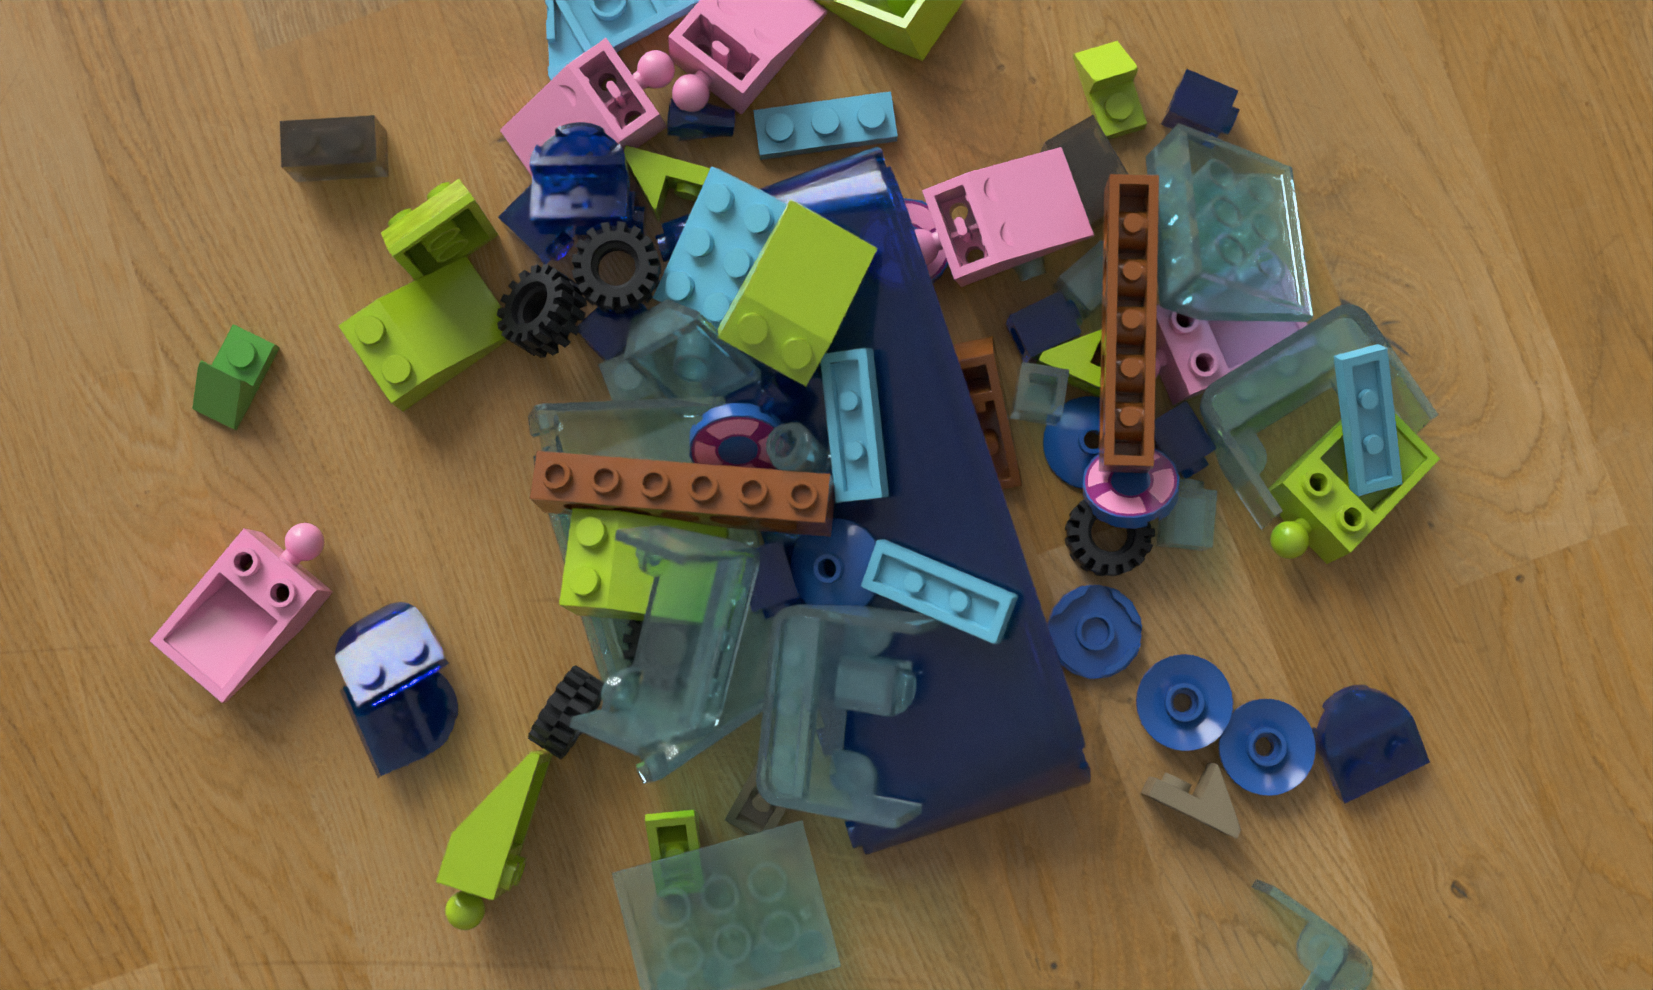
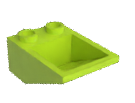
(1323, 509)
(487, 845)

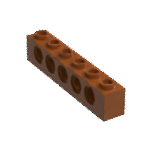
(1129, 324)
(686, 492)

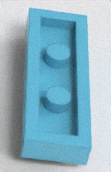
(825, 125)
(1368, 419)
(854, 425)
(939, 591)

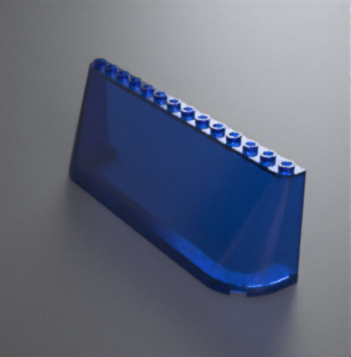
(985, 717)

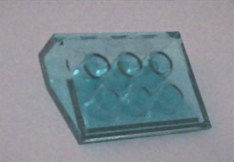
(1227, 232)
(728, 915)

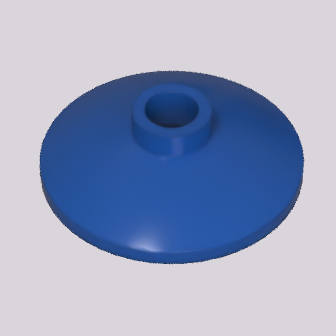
(1065, 443)
(851, 552)
(1209, 702)
(1290, 751)

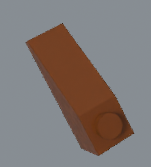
(986, 389)

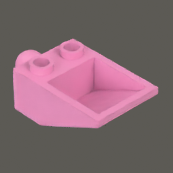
(743, 41)
(578, 97)
(1012, 215)
(1201, 351)
(233, 615)

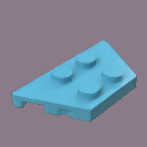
(581, 24)

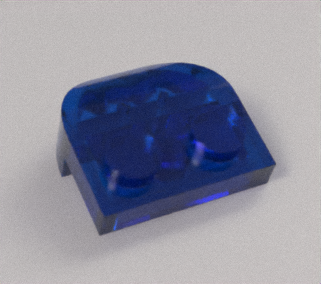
(579, 178)
(387, 653)
(406, 724)
(1366, 741)

